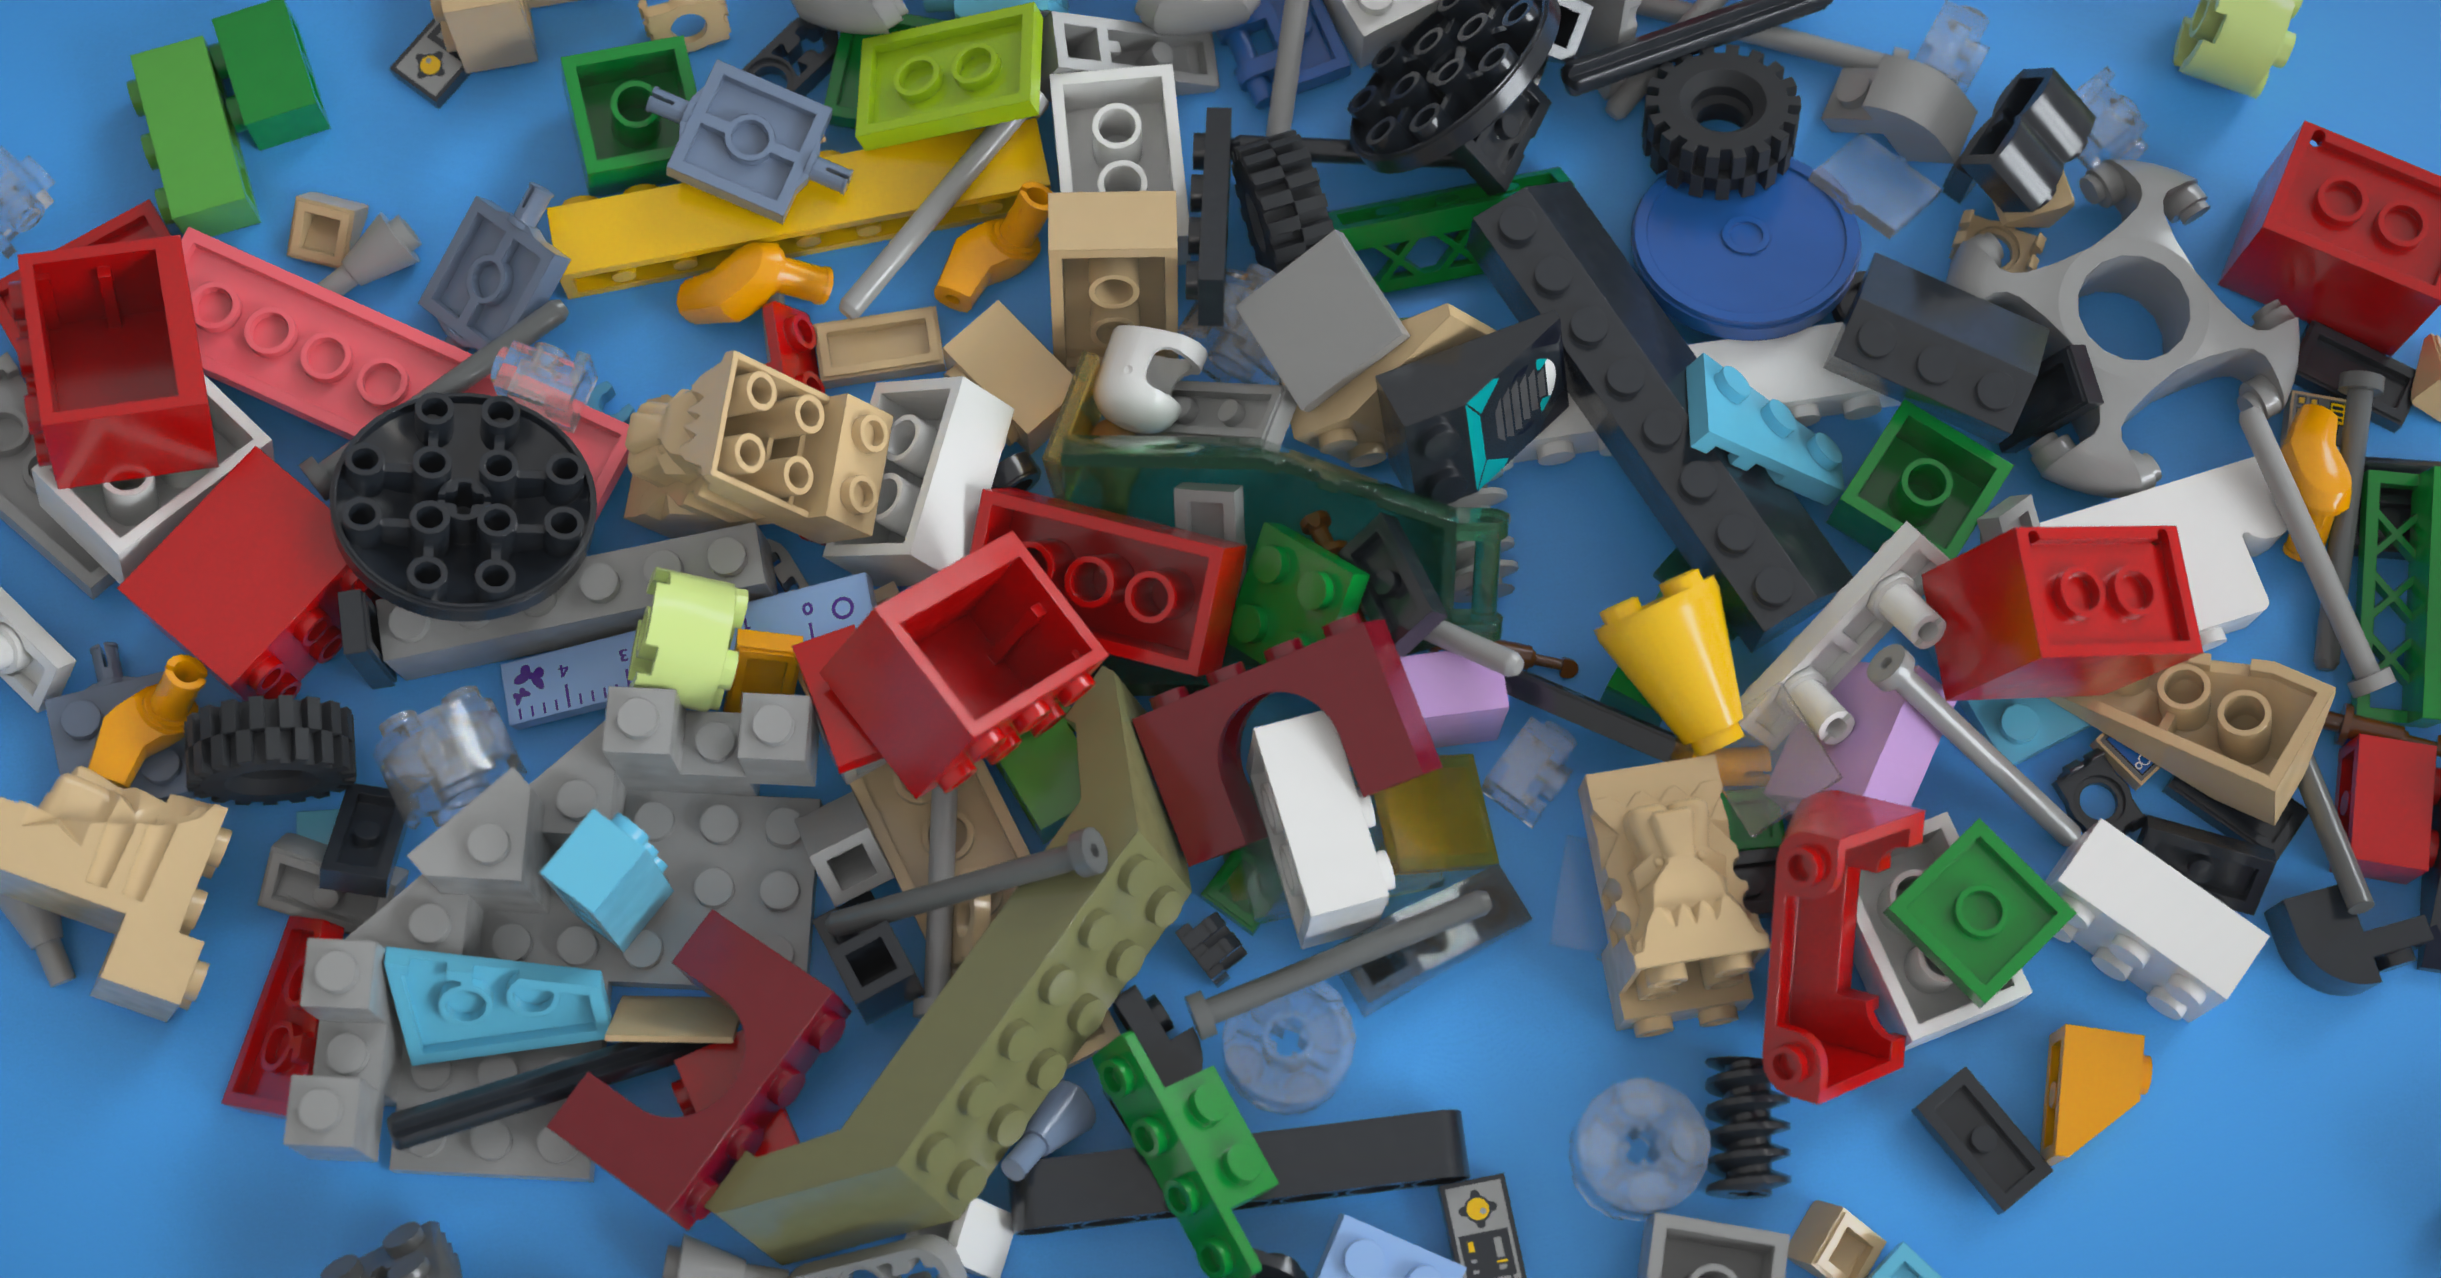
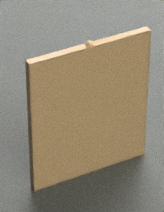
(672, 1020)

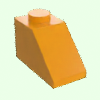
(2089, 1085)

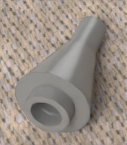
(379, 252)
(42, 932)
(703, 1260)

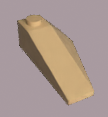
(2219, 727)

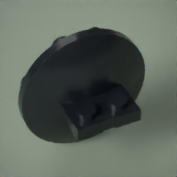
(1459, 90)
(462, 506)

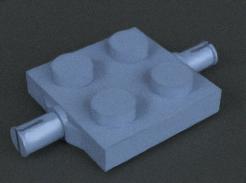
(749, 141)
(494, 271)
(79, 715)

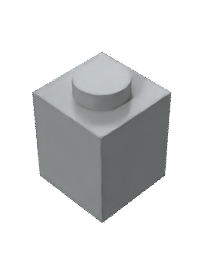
(843, 849)

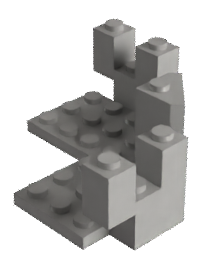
(481, 894)

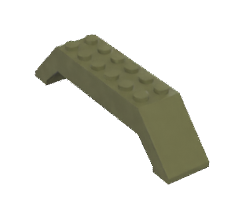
(995, 1030)

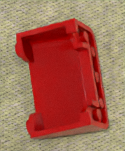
(1816, 1027)

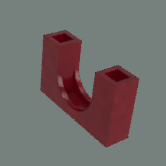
(1198, 736)
(685, 1159)

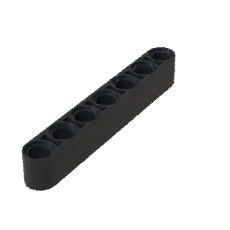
(1306, 1161)

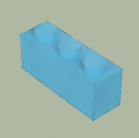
(609, 877)

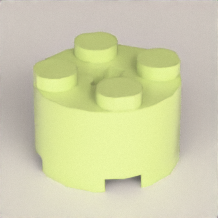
(2236, 42)
(688, 638)

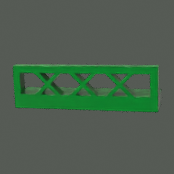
(1425, 216)
(2422, 612)

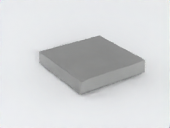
(1322, 321)

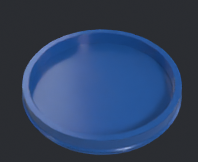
(1747, 262)

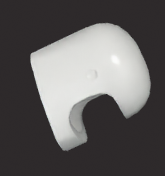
(1136, 385)

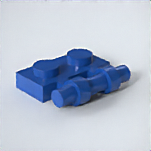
(1321, 58)

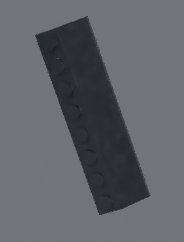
(1631, 385)

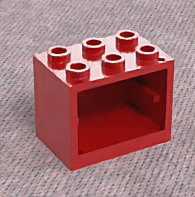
(2343, 239)
(112, 362)
(250, 582)
(2062, 612)
(964, 666)

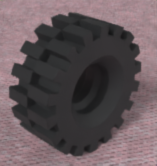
(1728, 90)
(1280, 198)
(269, 750)

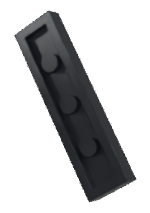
(1210, 232)

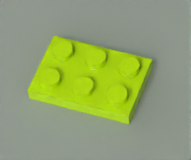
(950, 76)

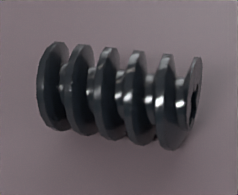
(1745, 1129)

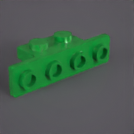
(1194, 1150)

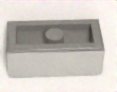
(293, 886)

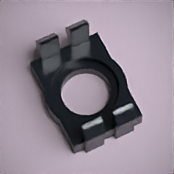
(2097, 771)
(1213, 947)

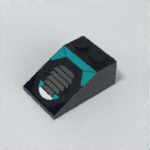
(1472, 407)

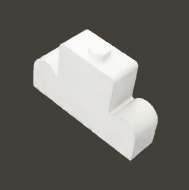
(2220, 524)

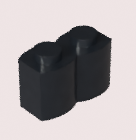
(2028, 140)

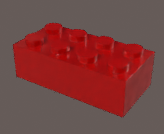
(1132, 581)

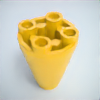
(1680, 659)

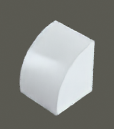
(979, 1236)

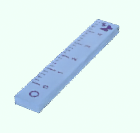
(579, 676)

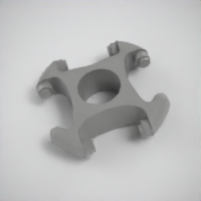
(2148, 266)

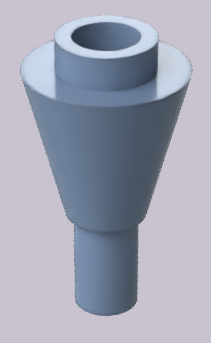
(1057, 1121)

